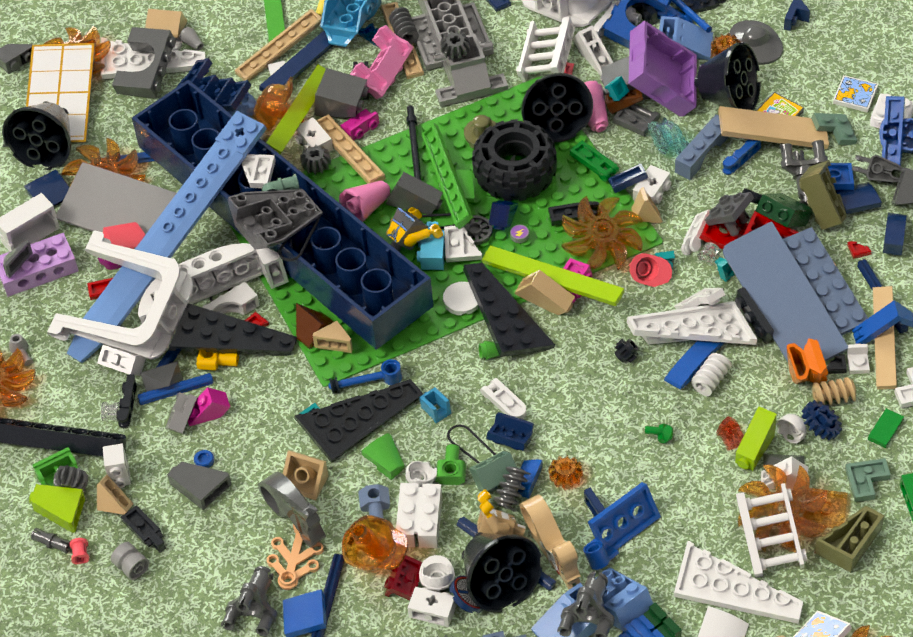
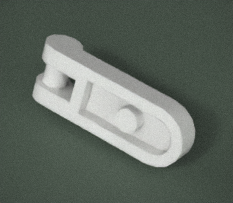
(504, 399)

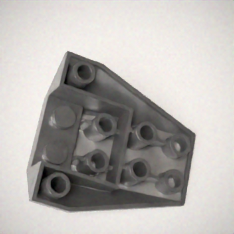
(272, 216)

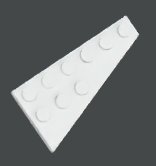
(124, 59)
(704, 323)
(728, 586)

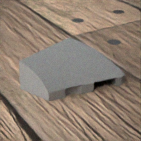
(180, 412)

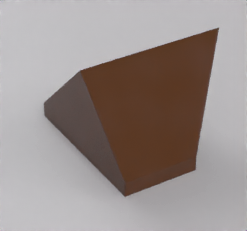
(308, 322)

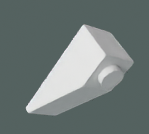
(592, 48)

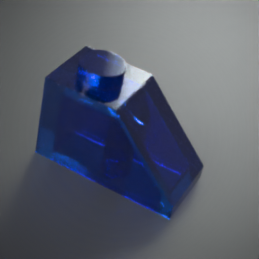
(502, 214)

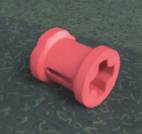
(79, 551)

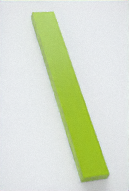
(296, 112)
(567, 279)

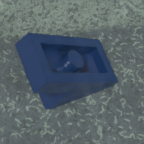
(796, 12)

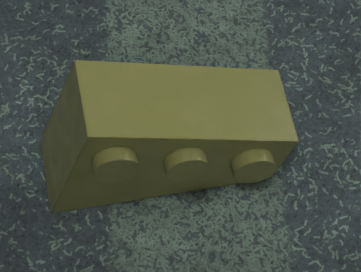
(822, 195)
(851, 539)

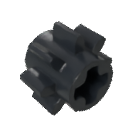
(626, 350)

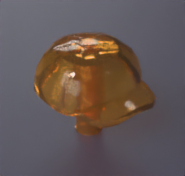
(273, 103)
(374, 545)

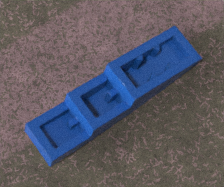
(691, 362)

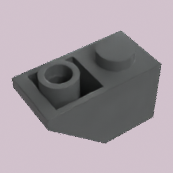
(14, 56)

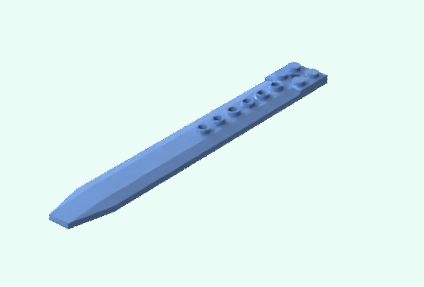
(173, 225)

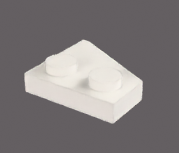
(258, 169)
(460, 245)

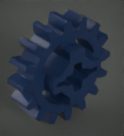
(821, 420)

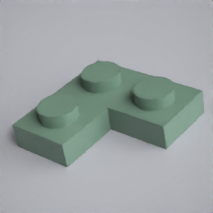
(837, 124)
(863, 474)

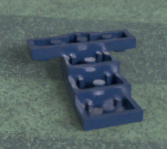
(223, 91)

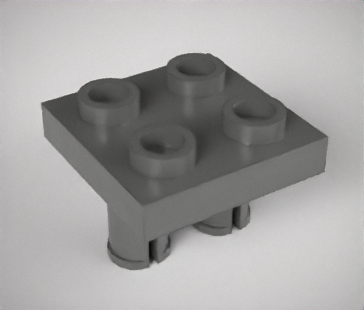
(729, 210)

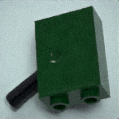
(781, 208)

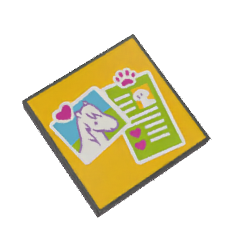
(781, 105)

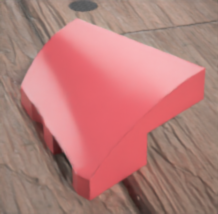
(124, 235)

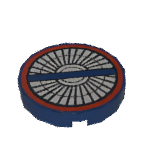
(461, 596)

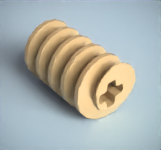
(834, 390)

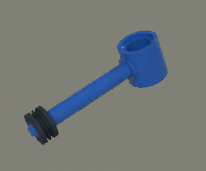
(389, 372)

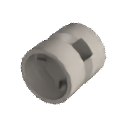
(129, 560)

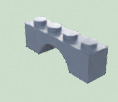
(692, 157)

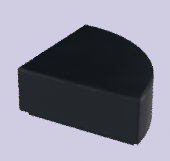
(837, 365)

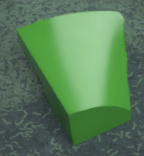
(385, 456)

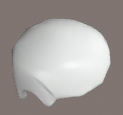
(792, 425)
(419, 469)

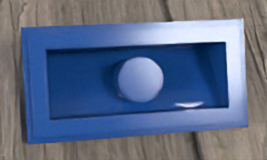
(534, 468)

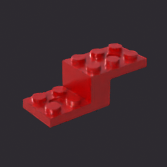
(714, 235)

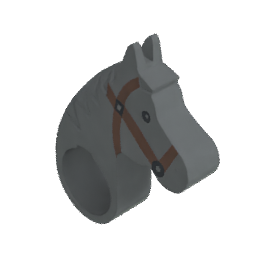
(288, 501)

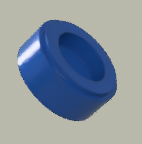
(204, 458)

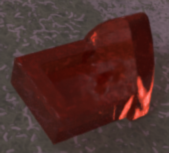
(730, 433)

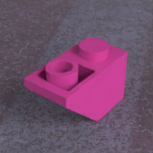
(209, 406)

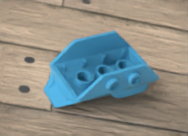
(345, 18)

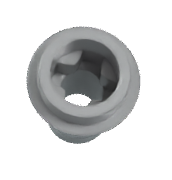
(190, 37)

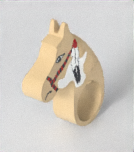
(550, 540)

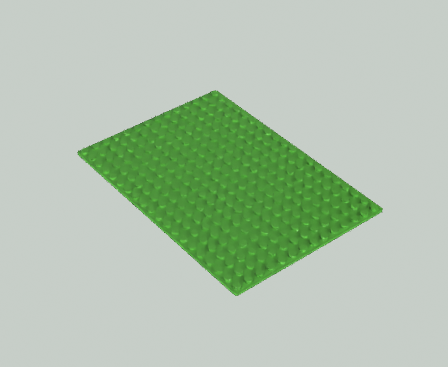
(394, 157)

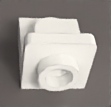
(858, 359)

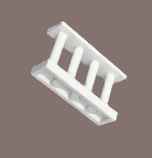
(559, 55)
(755, 544)

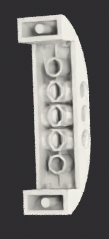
(222, 270)

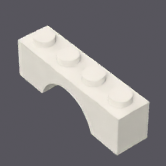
(239, 300)

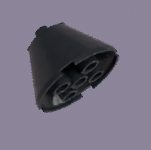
(730, 78)
(558, 105)
(39, 135)
(501, 569)

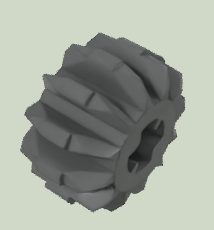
(455, 45)
(315, 159)
(70, 477)

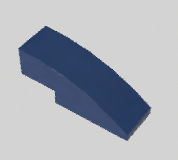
(894, 234)

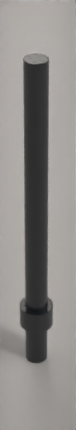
(411, 121)

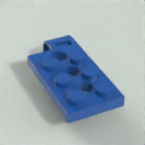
(602, 550)

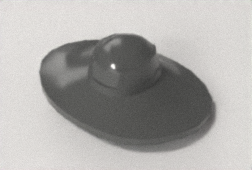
(760, 38)

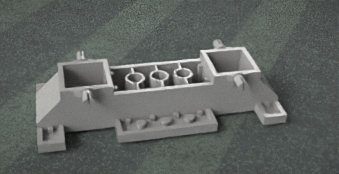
(469, 74)

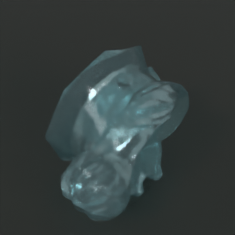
(667, 136)

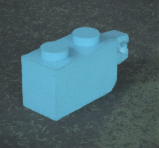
(432, 251)

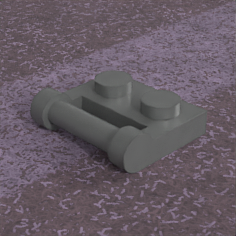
(636, 122)

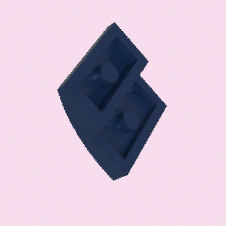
(50, 185)
(860, 199)

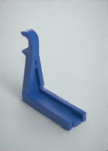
(881, 321)

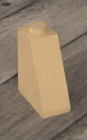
(545, 293)

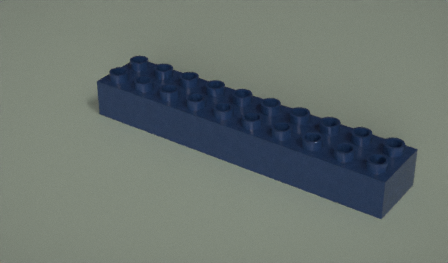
(344, 261)

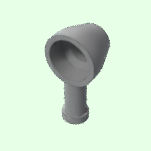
(17, 341)

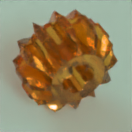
(722, 43)
(565, 472)

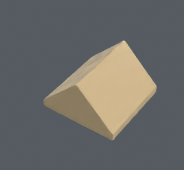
(167, 20)
(306, 473)

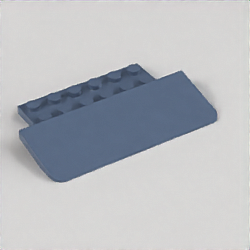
(796, 288)

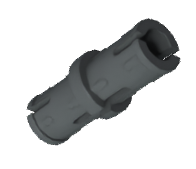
(51, 540)

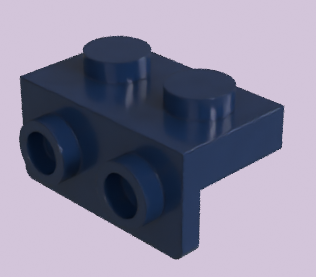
(511, 431)

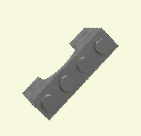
(148, 81)

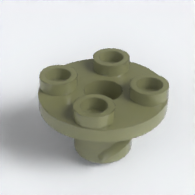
(476, 128)

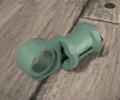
(282, 184)

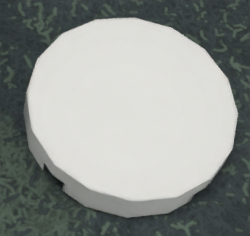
(460, 299)

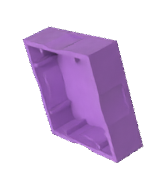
(662, 69)

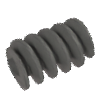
(403, 25)
(511, 488)

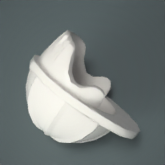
(436, 573)

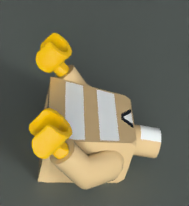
(496, 521)

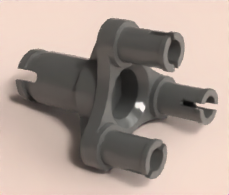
(797, 165)
(253, 602)
(588, 608)

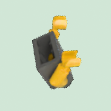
(408, 230)

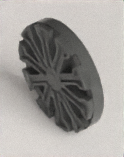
(477, 230)

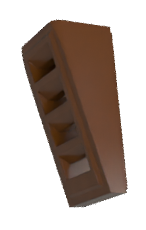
(629, 99)

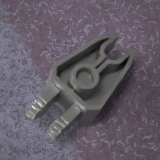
(878, 169)

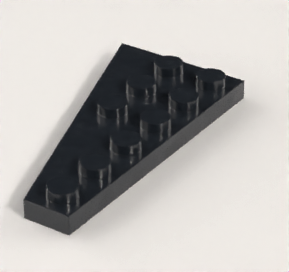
(506, 320)
(226, 334)
(350, 421)

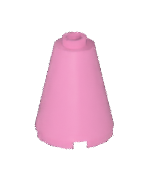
(599, 119)
(364, 198)

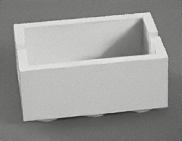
(28, 222)
(420, 513)

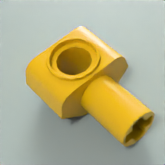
(215, 360)

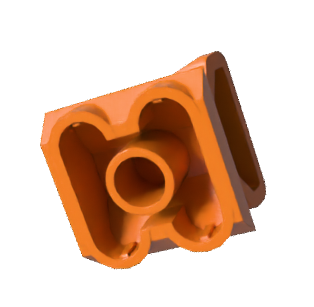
(807, 363)

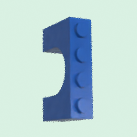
(619, 27)

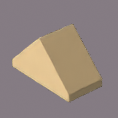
(646, 208)
(333, 338)
(111, 497)

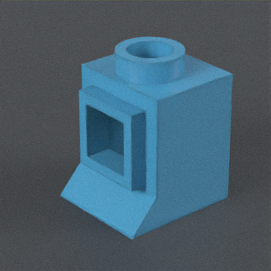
(432, 398)

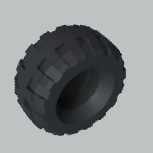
(514, 178)

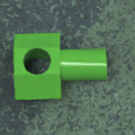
(451, 464)

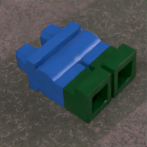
(652, 624)

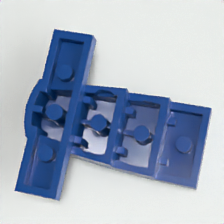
(895, 131)

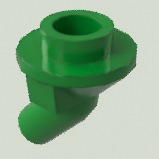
(664, 432)

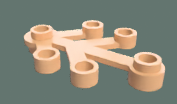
(293, 559)

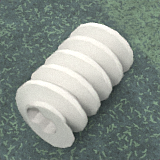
(711, 374)

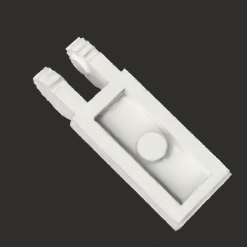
(691, 241)

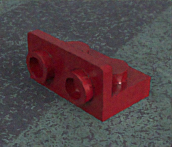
(403, 578)

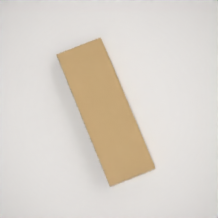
(769, 127)

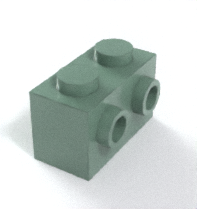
(490, 471)

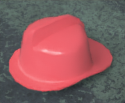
(655, 269)

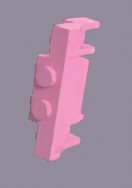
(387, 63)

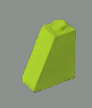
(756, 439)
(58, 504)

